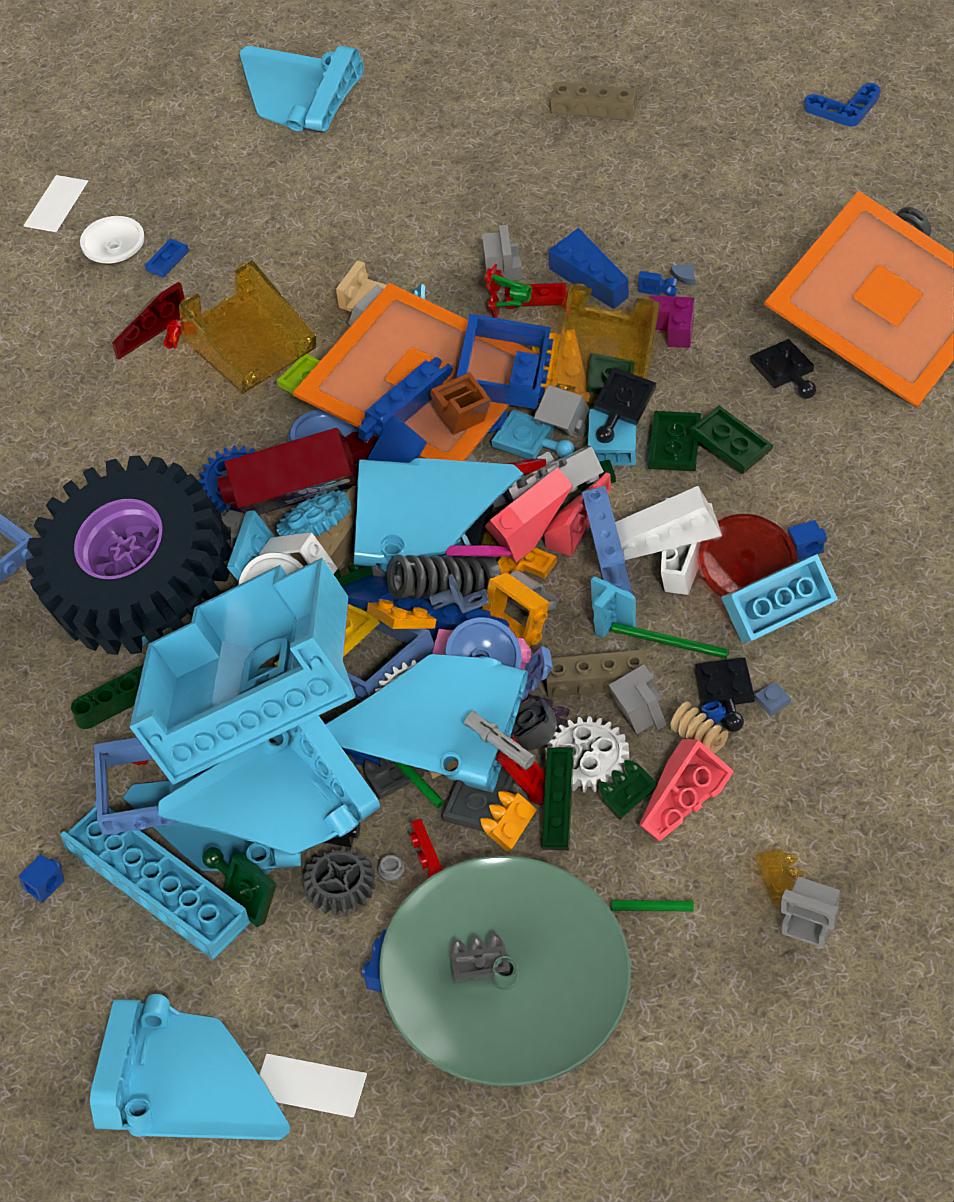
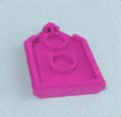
(481, 551)

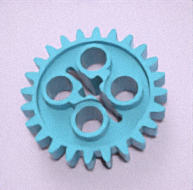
(315, 514)

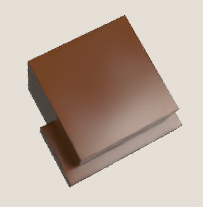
(461, 403)

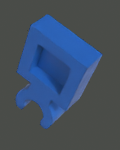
(654, 284)

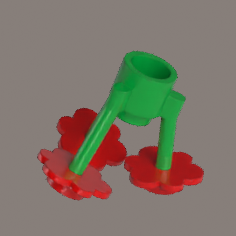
(518, 291)

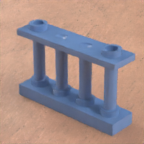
(606, 537)

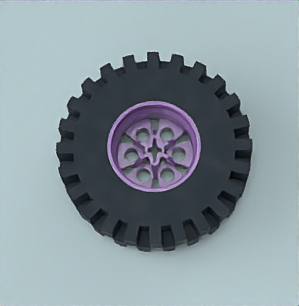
(116, 523)

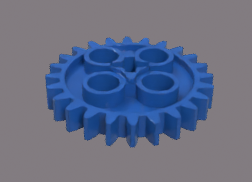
(212, 471)

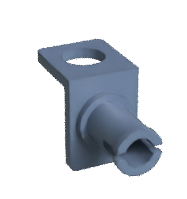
(454, 595)

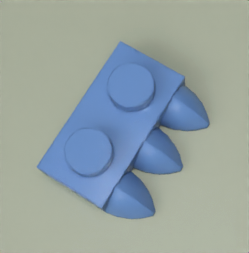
(538, 669)

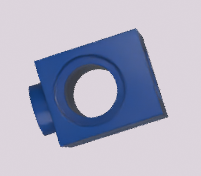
(807, 539)
(42, 877)

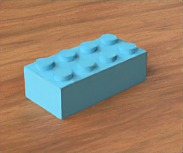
(779, 598)

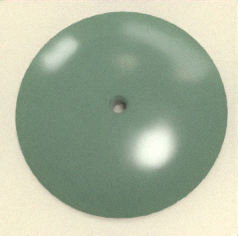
(562, 959)

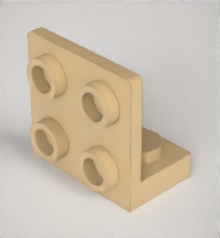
(355, 287)

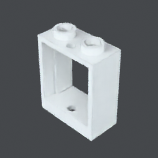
(304, 543)

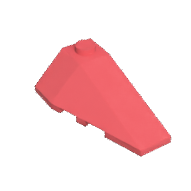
(527, 518)
(571, 522)
(686, 782)

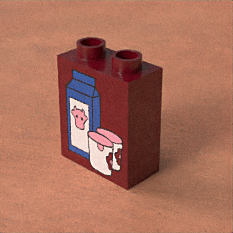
(289, 473)

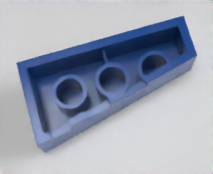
(584, 263)

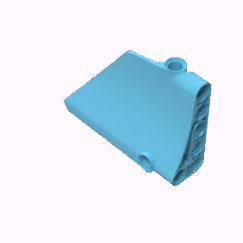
(300, 88)
(424, 713)
(280, 793)
(178, 1078)

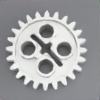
(589, 752)

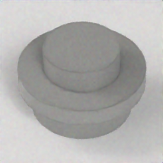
(391, 868)

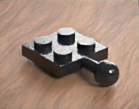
(785, 364)
(622, 398)
(726, 683)

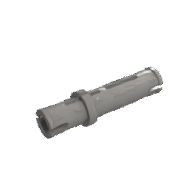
(490, 733)

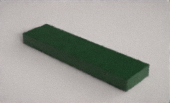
(558, 798)

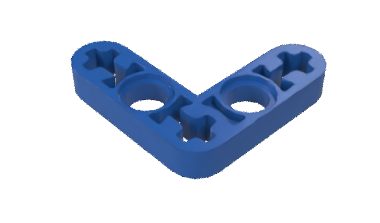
(846, 114)

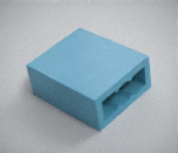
(623, 446)

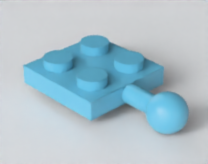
(526, 438)

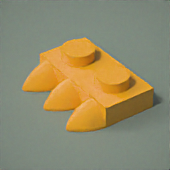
(510, 819)

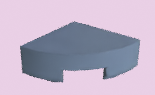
(684, 273)

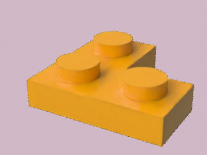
(535, 562)
(399, 618)

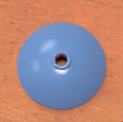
(319, 421)
(487, 639)

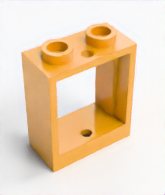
(498, 592)

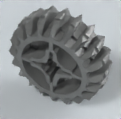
(331, 892)

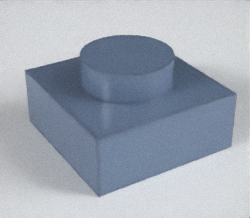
(772, 698)

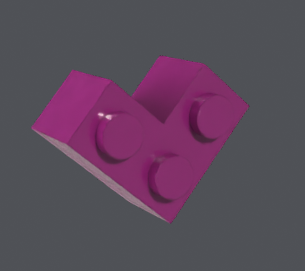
(677, 318)

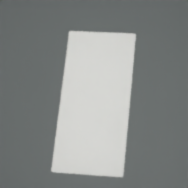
(55, 203)
(313, 1085)

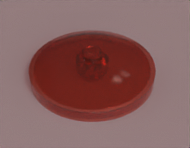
(744, 552)

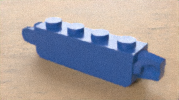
(404, 398)
(447, 617)

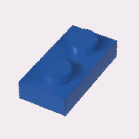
(166, 257)
(523, 372)

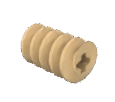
(696, 727)

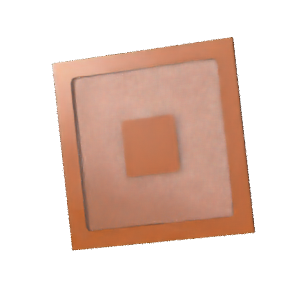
(876, 297)
(390, 343)

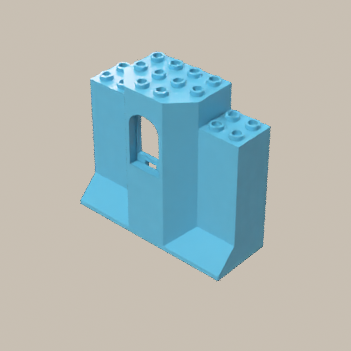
(201, 683)

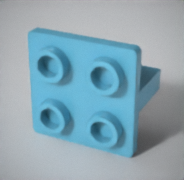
(611, 606)

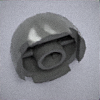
(534, 724)

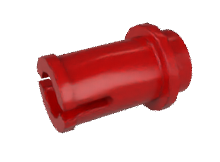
(173, 334)

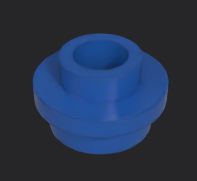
(714, 711)

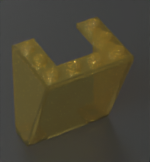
(602, 332)
(248, 333)

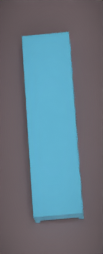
(159, 884)

